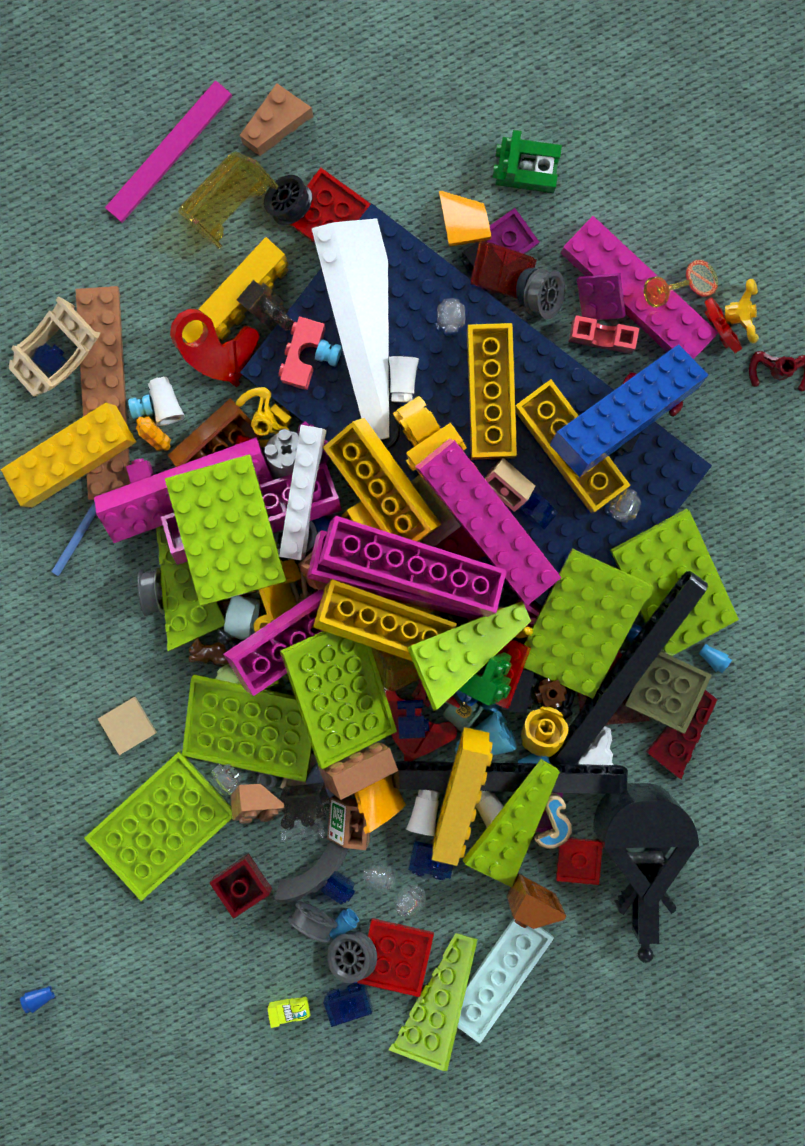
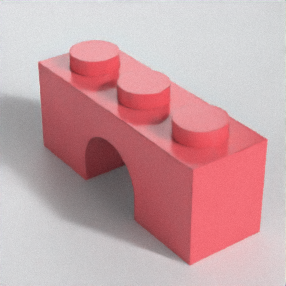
(305, 334)
(614, 338)

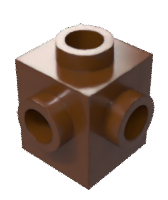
(542, 693)

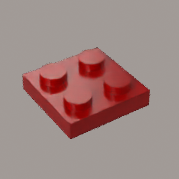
(579, 861)

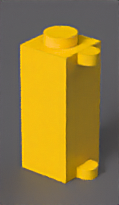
(430, 444)

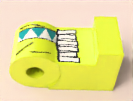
(288, 1011)

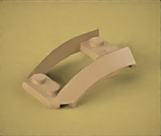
(74, 326)

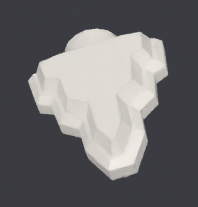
(599, 751)

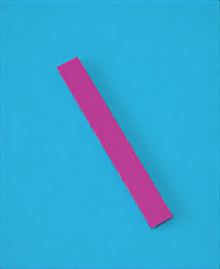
(168, 151)

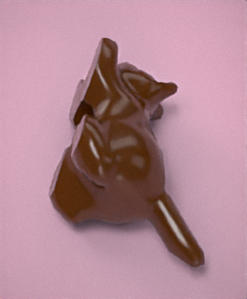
(204, 653)

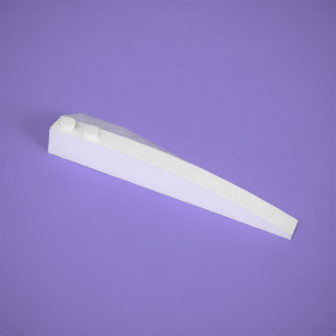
(357, 287)

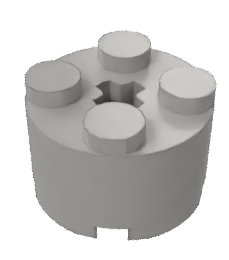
(281, 453)

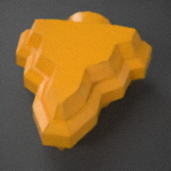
(153, 434)

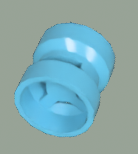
(328, 352)
(141, 407)

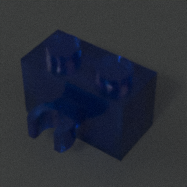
(422, 862)
(347, 1004)

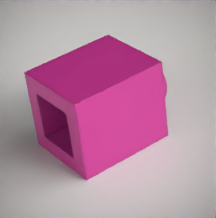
(139, 470)

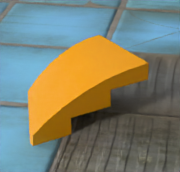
(464, 219)
(379, 803)

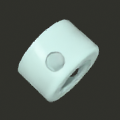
(241, 617)

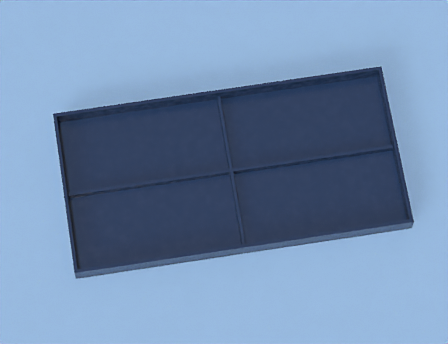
(418, 280)

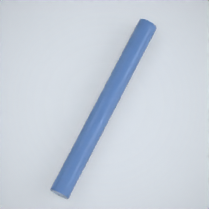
(75, 540)

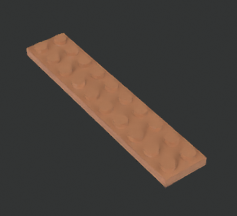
(104, 377)

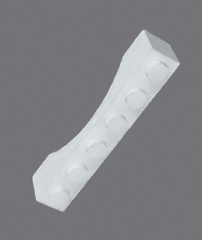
(301, 492)

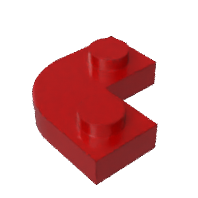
(716, 315)

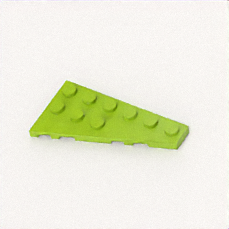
(183, 613)
(458, 654)
(508, 836)
(436, 1014)

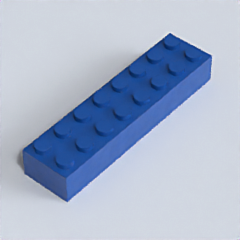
(628, 410)

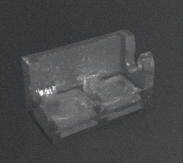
(300, 832)

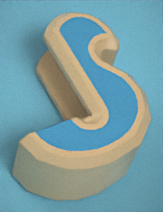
(560, 823)

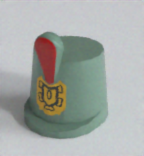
(460, 714)

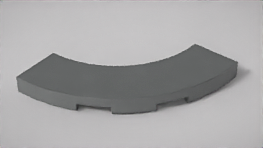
(315, 878)

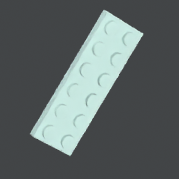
(500, 977)

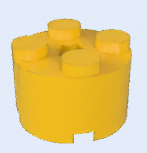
(416, 421)
(544, 743)

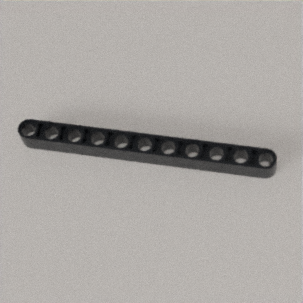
(631, 667)
(509, 776)

